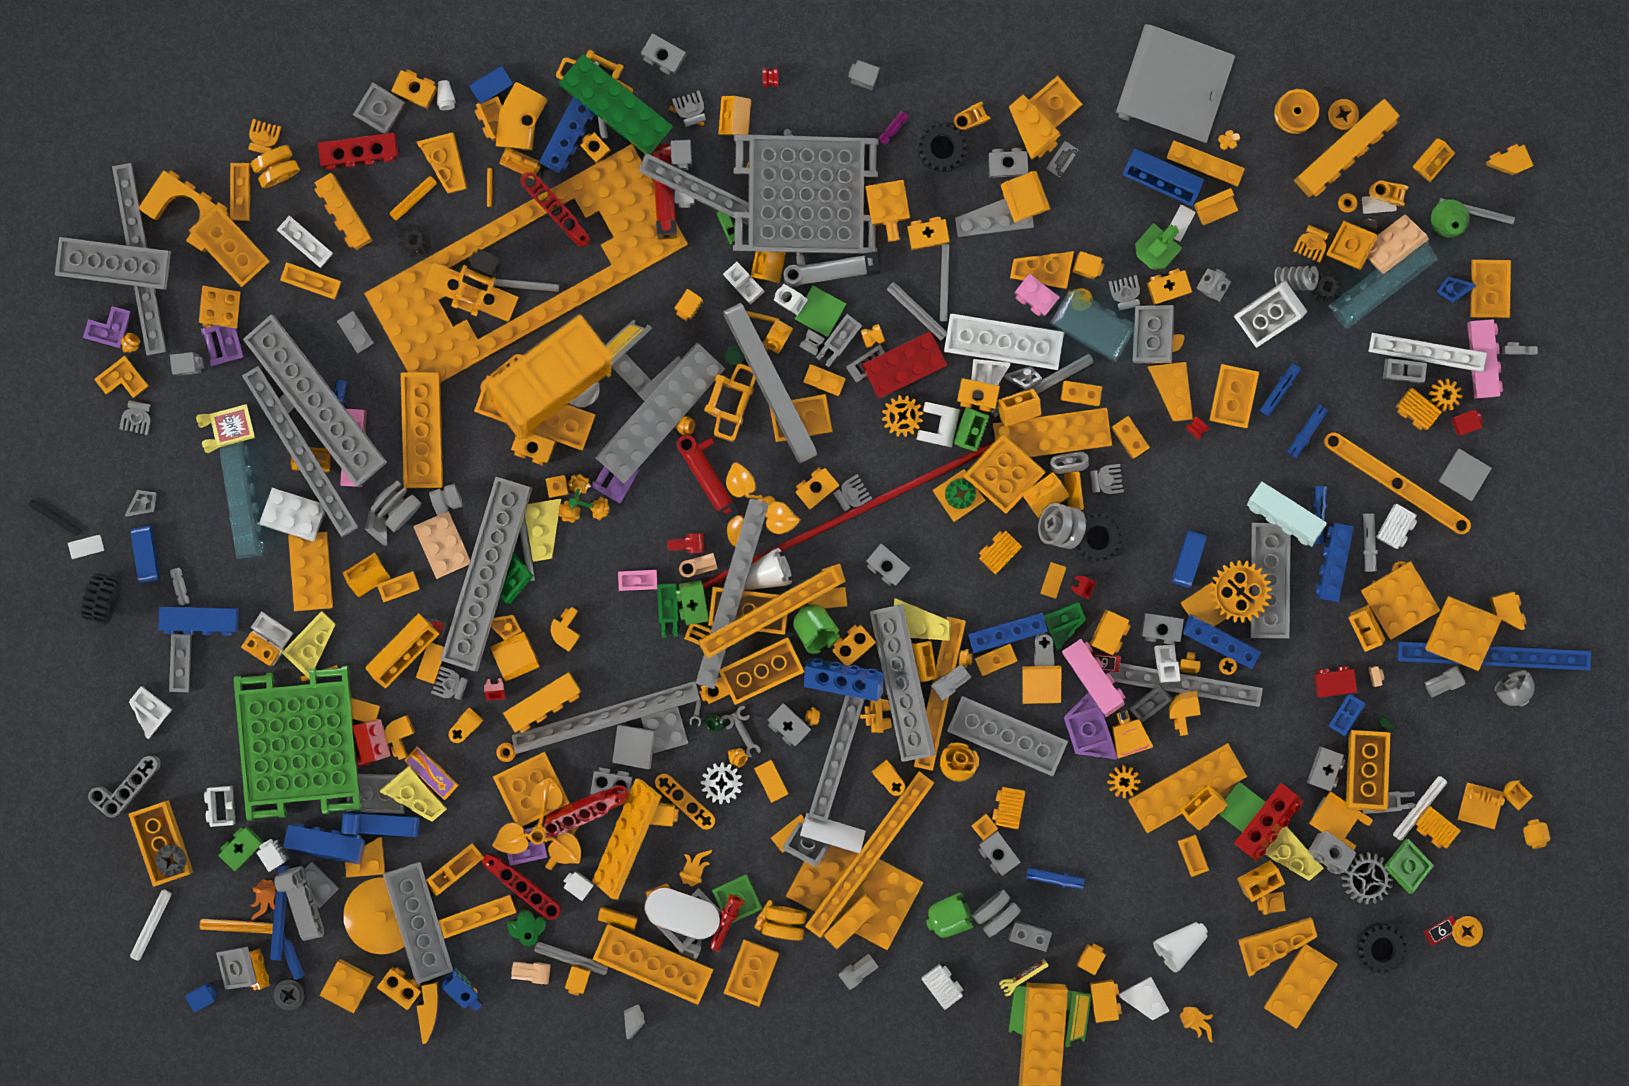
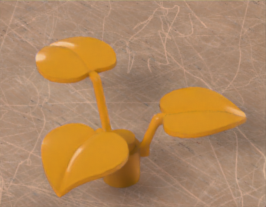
(779, 516)
(512, 837)

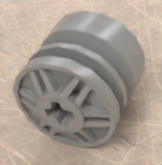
(394, 505)

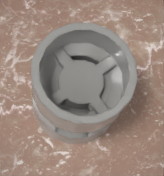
(446, 499)

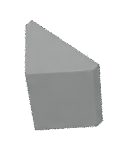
(806, 848)

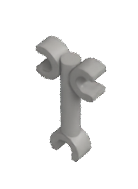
(736, 718)

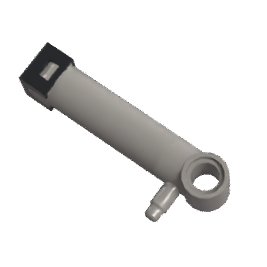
(832, 270)

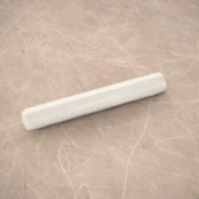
(1420, 808)
(150, 925)

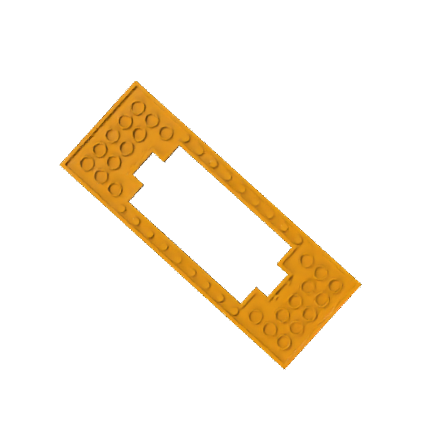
(421, 326)

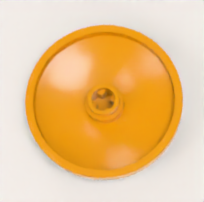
(371, 918)

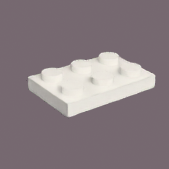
(292, 514)

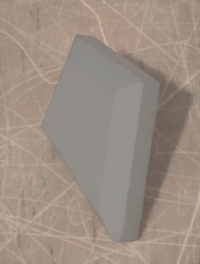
(1024, 377)
(142, 503)
(377, 527)
(633, 1020)

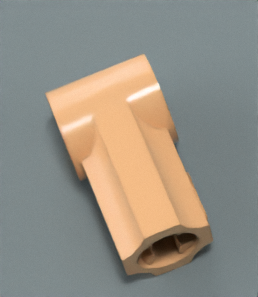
(700, 565)
(536, 972)

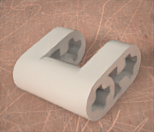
(946, 428)

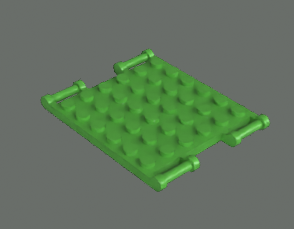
(297, 743)

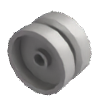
(1062, 526)
(996, 915)

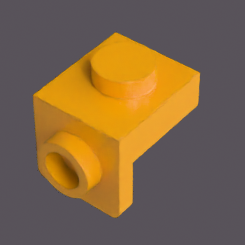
(777, 336)

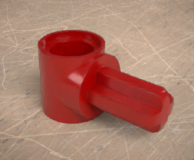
(692, 543)

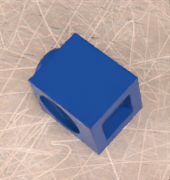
(201, 997)

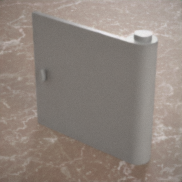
(1173, 83)

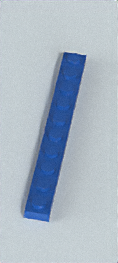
(1505, 657)

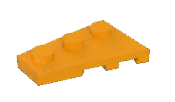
(1033, 126)
(445, 159)
(1048, 269)

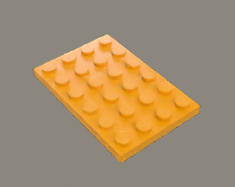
(884, 884)

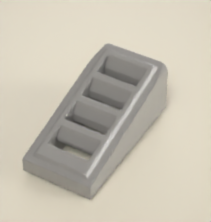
(854, 371)

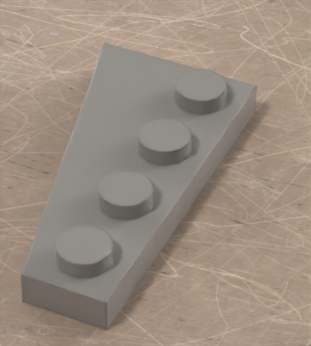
(990, 219)

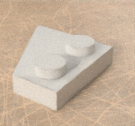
(987, 372)
(149, 710)
(1145, 998)

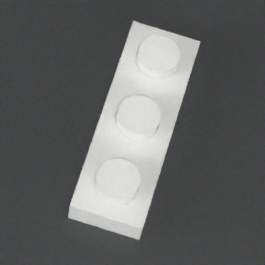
(305, 241)

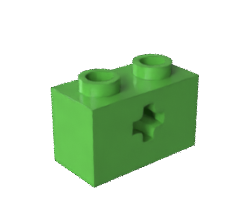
(695, 592)
(251, 845)

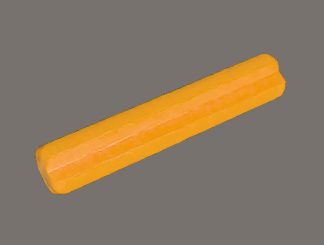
(413, 198)

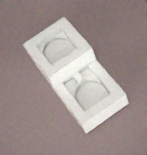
(743, 283)
(1166, 663)

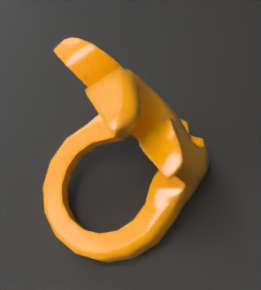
(692, 871)
(1194, 1019)

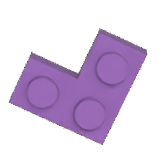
(112, 332)

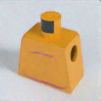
(1129, 736)

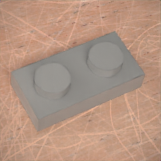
(355, 332)

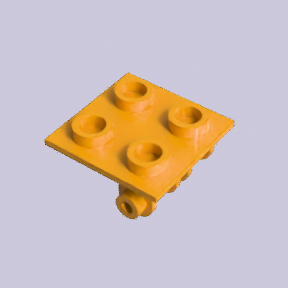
(219, 307)
(1481, 805)

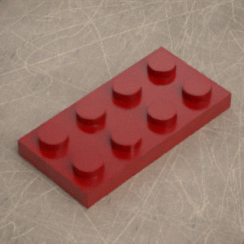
(904, 364)

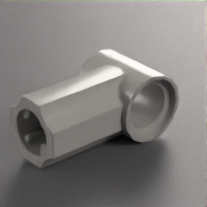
(1448, 680)
(947, 684)
(855, 973)

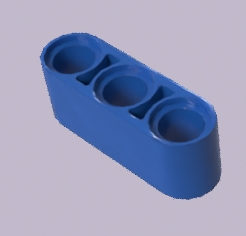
(145, 554)
(1189, 559)

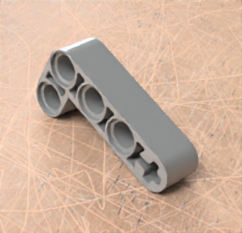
(129, 784)
(302, 902)

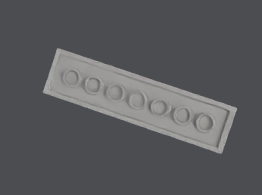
(660, 413)
(902, 683)

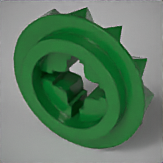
(957, 502)

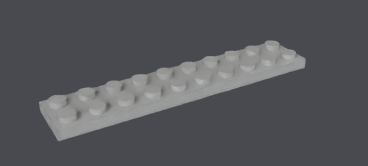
(314, 400)
(486, 574)

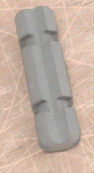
(179, 586)

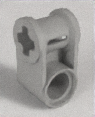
(1043, 654)

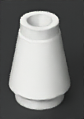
(445, 96)

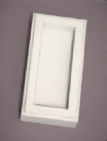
(272, 630)

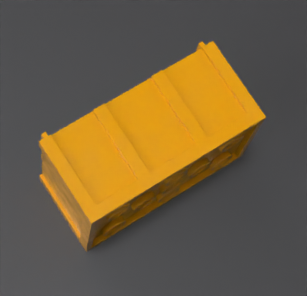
(549, 377)

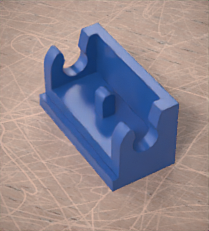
(490, 84)
(1347, 715)

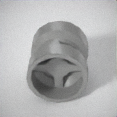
(810, 346)

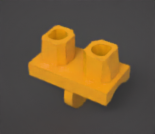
(874, 715)

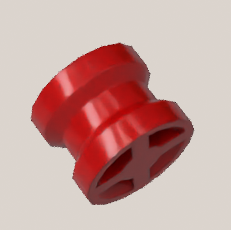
(770, 77)
(1197, 428)

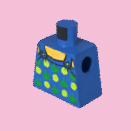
(455, 984)

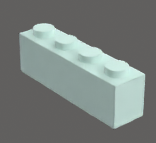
(1286, 514)

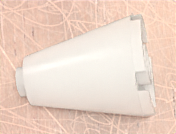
(768, 572)
(1180, 945)

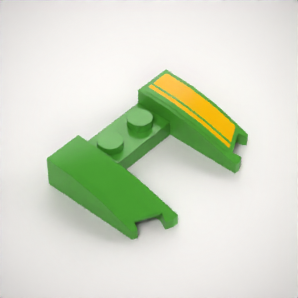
(1077, 1003)

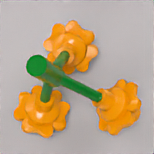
(570, 512)

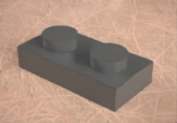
(1150, 703)

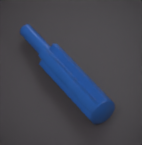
(292, 959)

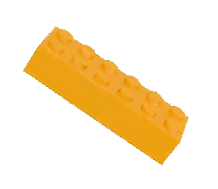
(1343, 151)
(1043, 1034)

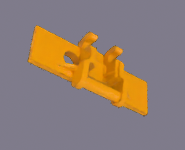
(467, 296)

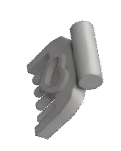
(691, 112)
(1126, 295)
(136, 414)
(1104, 480)
(850, 495)
(451, 685)

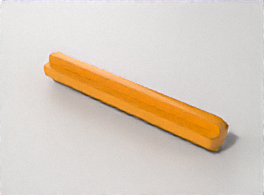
(236, 926)

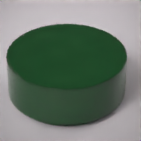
(1386, 723)

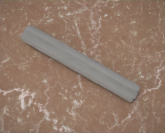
(917, 311)
(571, 958)

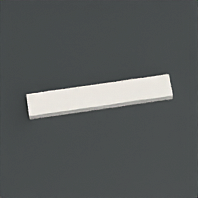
(1427, 352)

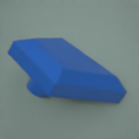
(1453, 289)

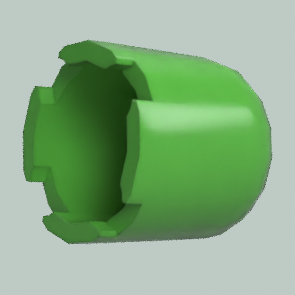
(815, 628)
(950, 916)

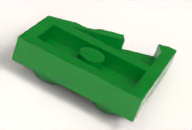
(515, 580)
(1064, 622)

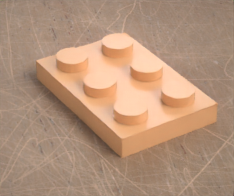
(1396, 244)
(442, 544)

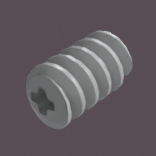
(1298, 278)

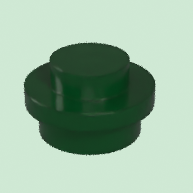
(734, 355)
(714, 722)

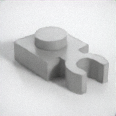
(1514, 349)

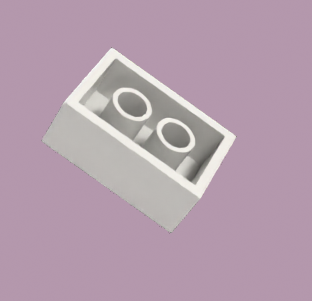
(1270, 314)

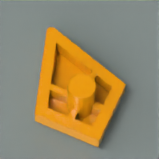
(506, 626)

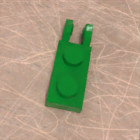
(668, 607)

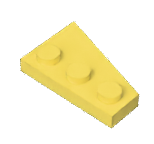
(542, 527)
(925, 624)
(310, 643)
(415, 794)
(1293, 854)

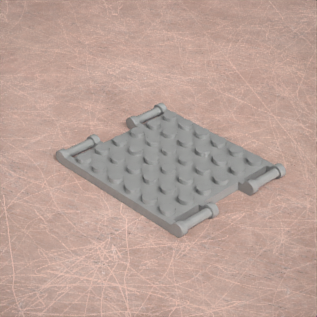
(805, 194)

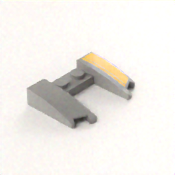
(626, 368)

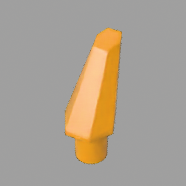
(761, 917)

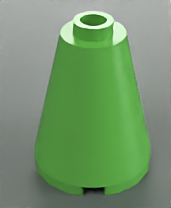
(1445, 214)

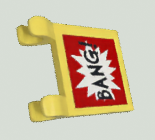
(228, 427)
(1012, 983)

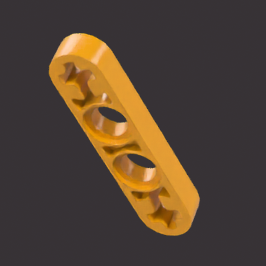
(687, 798)

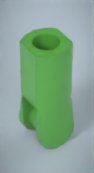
(727, 222)

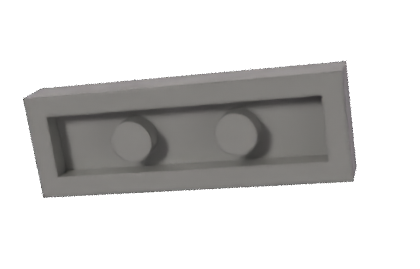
(180, 663)

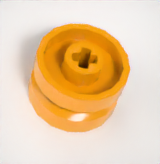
(1306, 105)
(275, 166)
(784, 918)

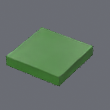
(820, 311)
(1241, 806)
(1408, 866)
(740, 887)

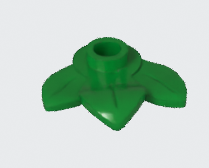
(526, 924)

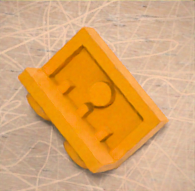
(489, 114)

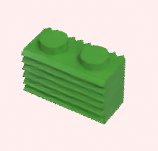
(971, 429)

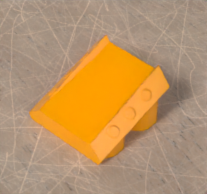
(1025, 196)
(515, 656)

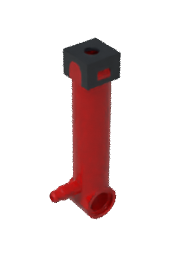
(664, 199)
(707, 477)

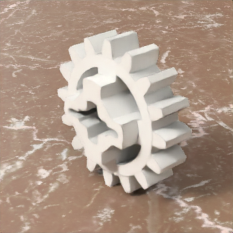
(730, 783)

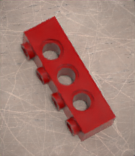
(328, 149)
(1259, 823)

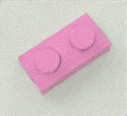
(637, 580)

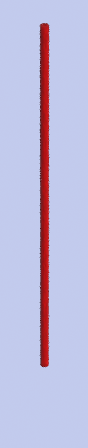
(860, 509)

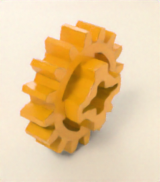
(894, 410)

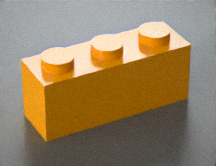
(850, 921)

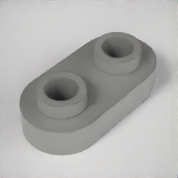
(1069, 462)

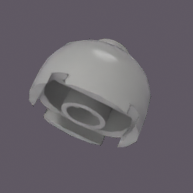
(1516, 690)

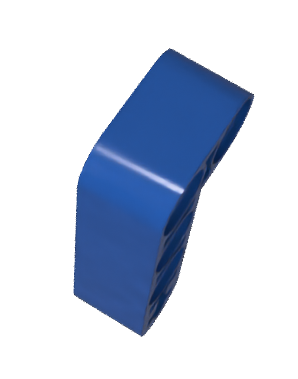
(380, 824)

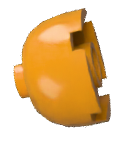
(958, 762)

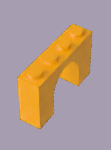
(167, 189)

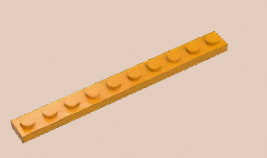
(869, 854)

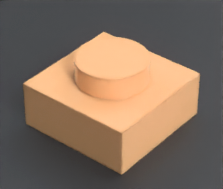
(1376, 675)

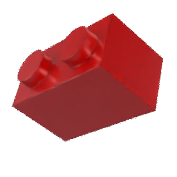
(1335, 682)
(371, 741)

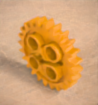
(1252, 577)

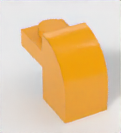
(562, 633)
(1182, 706)
(395, 731)

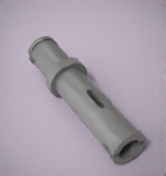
(1369, 542)

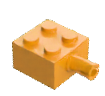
(888, 206)

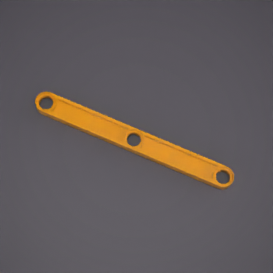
(1386, 475)

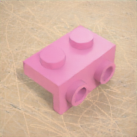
(1036, 295)

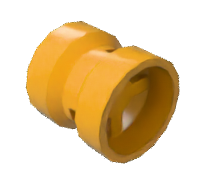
(872, 336)

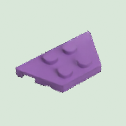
(1089, 729)

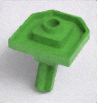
(1158, 247)

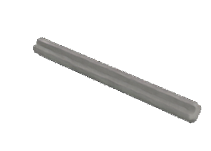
(1056, 377)

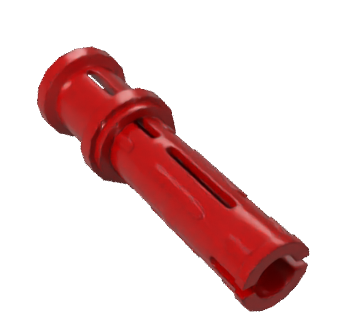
(729, 915)

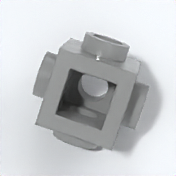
(1214, 284)

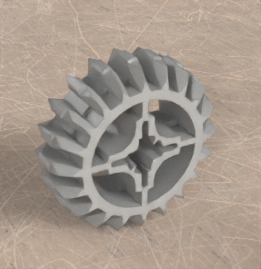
(1365, 886)

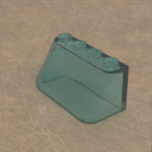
(1092, 325)

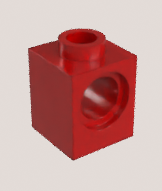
(1467, 422)

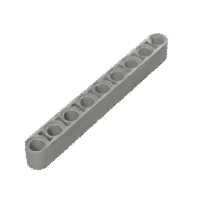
(770, 383)

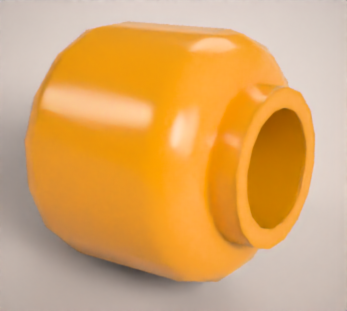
(1536, 834)

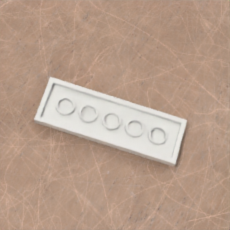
(1004, 341)

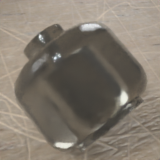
(1372, 223)

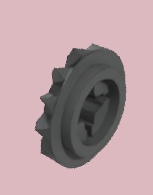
(179, 857)
(279, 995)

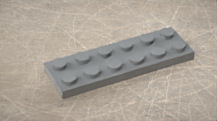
(112, 263)
(1272, 552)
(1007, 736)
(418, 922)

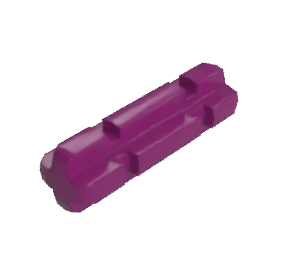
(893, 127)

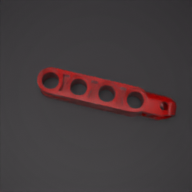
(576, 230)
(579, 816)
(497, 868)

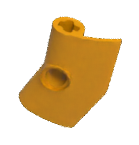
(510, 129)

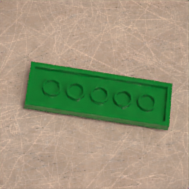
(615, 105)

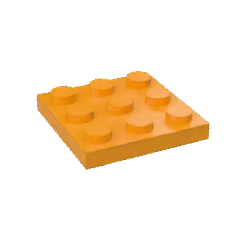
(1004, 473)
(1400, 600)
(1463, 633)
(517, 785)

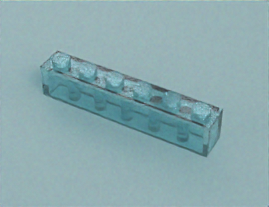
(1378, 287)
(240, 500)

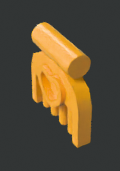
(263, 140)
(1313, 241)

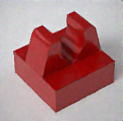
(1084, 587)
(494, 691)

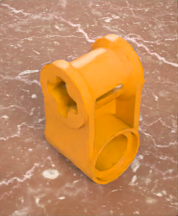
(973, 115)
(1392, 193)
(466, 723)
(887, 775)

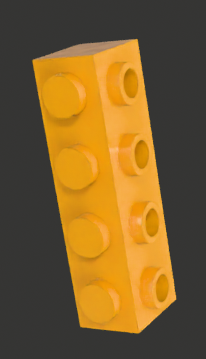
(343, 210)
(402, 650)
(542, 702)

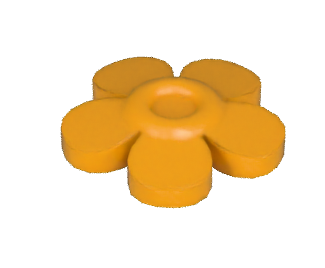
(1229, 140)

